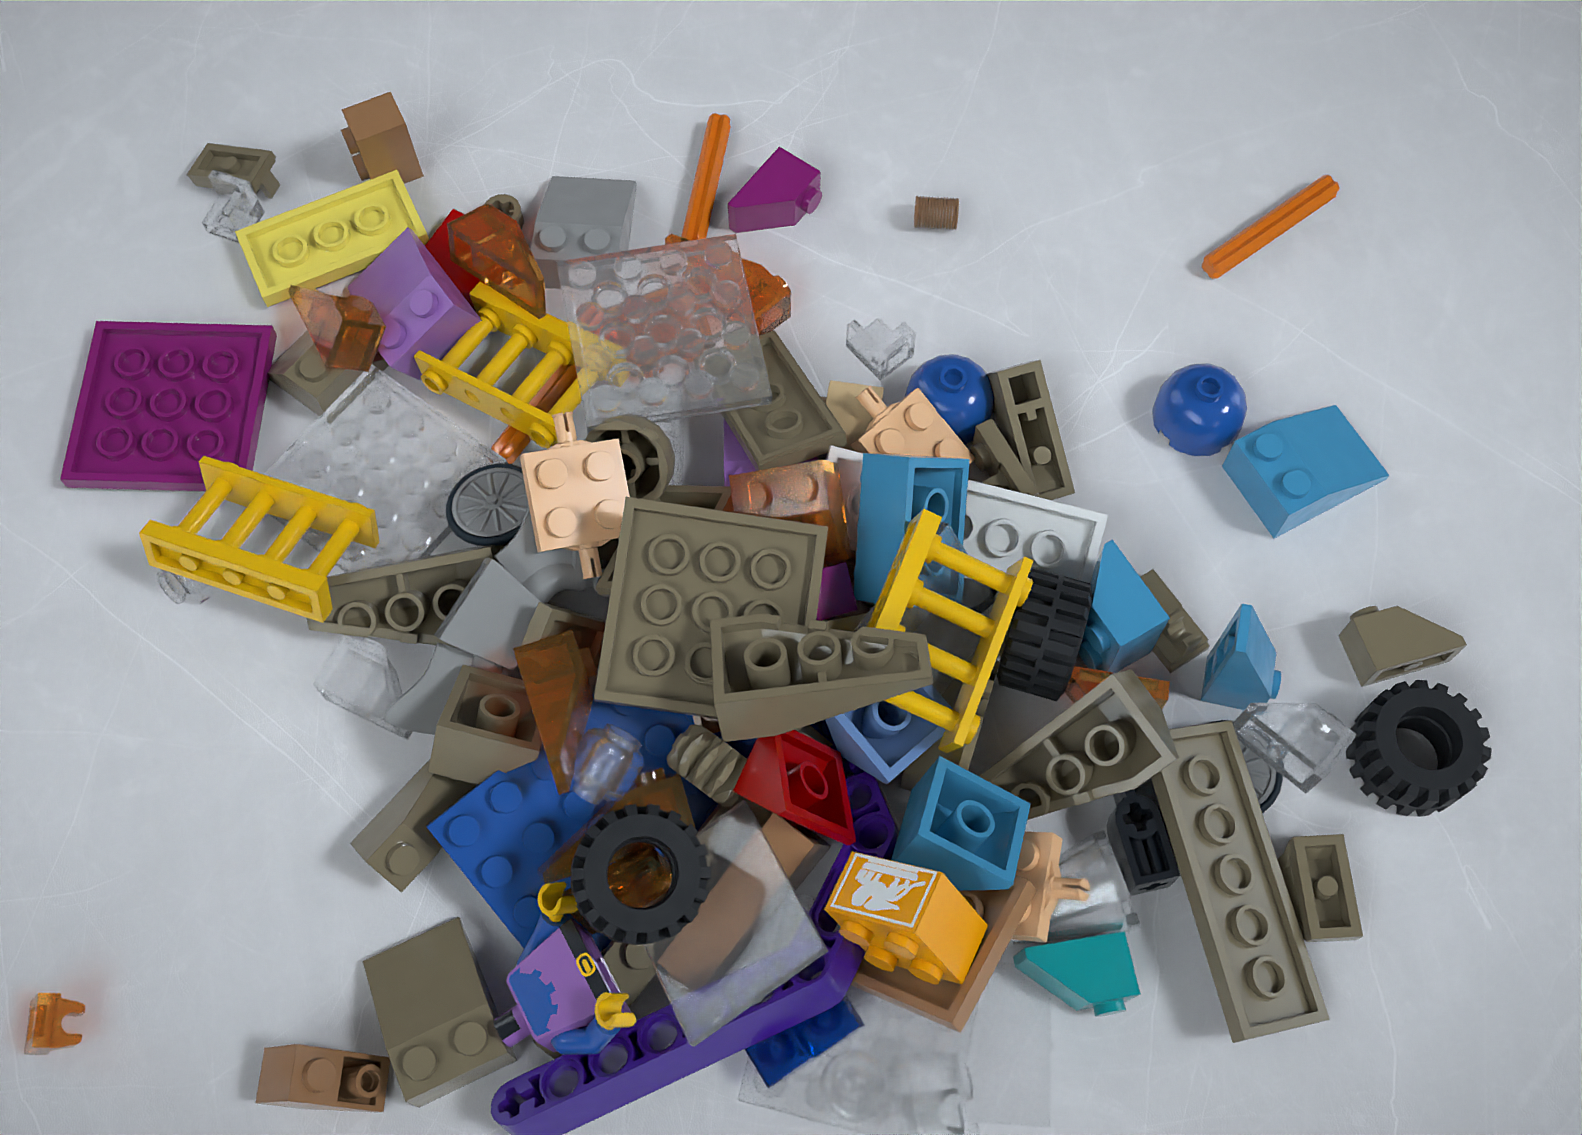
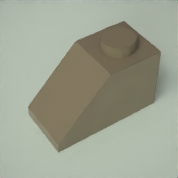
(1395, 643)

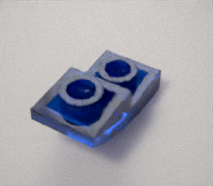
(803, 1043)

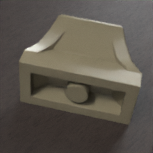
(1321, 888)

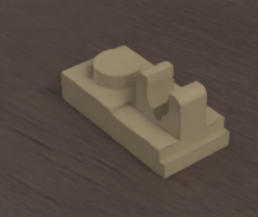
(240, 162)
(999, 460)
(553, 620)
(1181, 636)

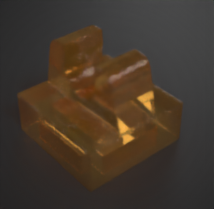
(44, 1024)

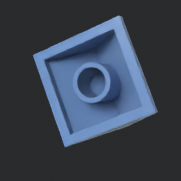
(885, 737)

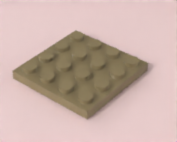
(680, 572)

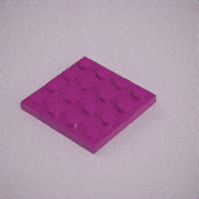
(163, 400)

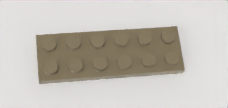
(1236, 886)

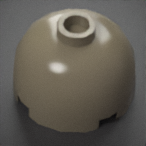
(644, 451)

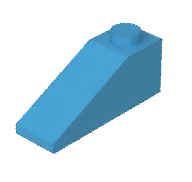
(1241, 664)

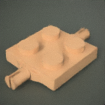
(907, 428)
(575, 494)
(1040, 865)

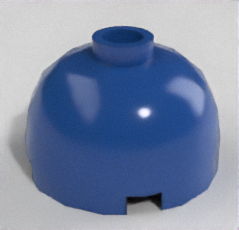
(957, 391)
(1200, 409)

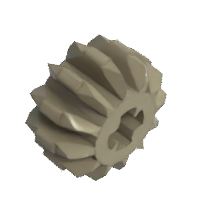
(707, 763)

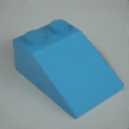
(1301, 467)

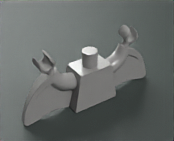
(489, 622)

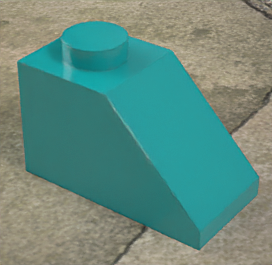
(1084, 972)

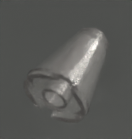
(1108, 903)

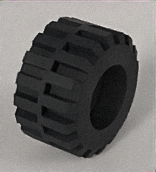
(1046, 635)
(1444, 723)
(687, 865)

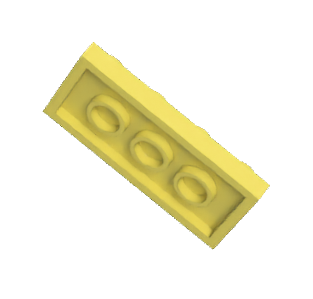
(328, 236)

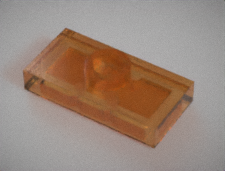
(635, 880)

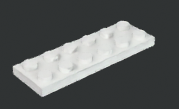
(1003, 524)

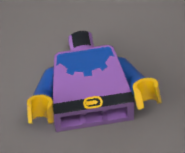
(563, 985)

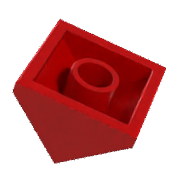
(799, 782)

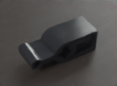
(1144, 854)

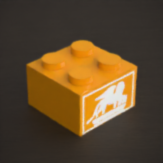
(906, 918)

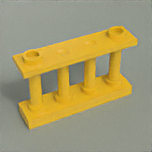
(525, 331)
(262, 575)
(905, 590)

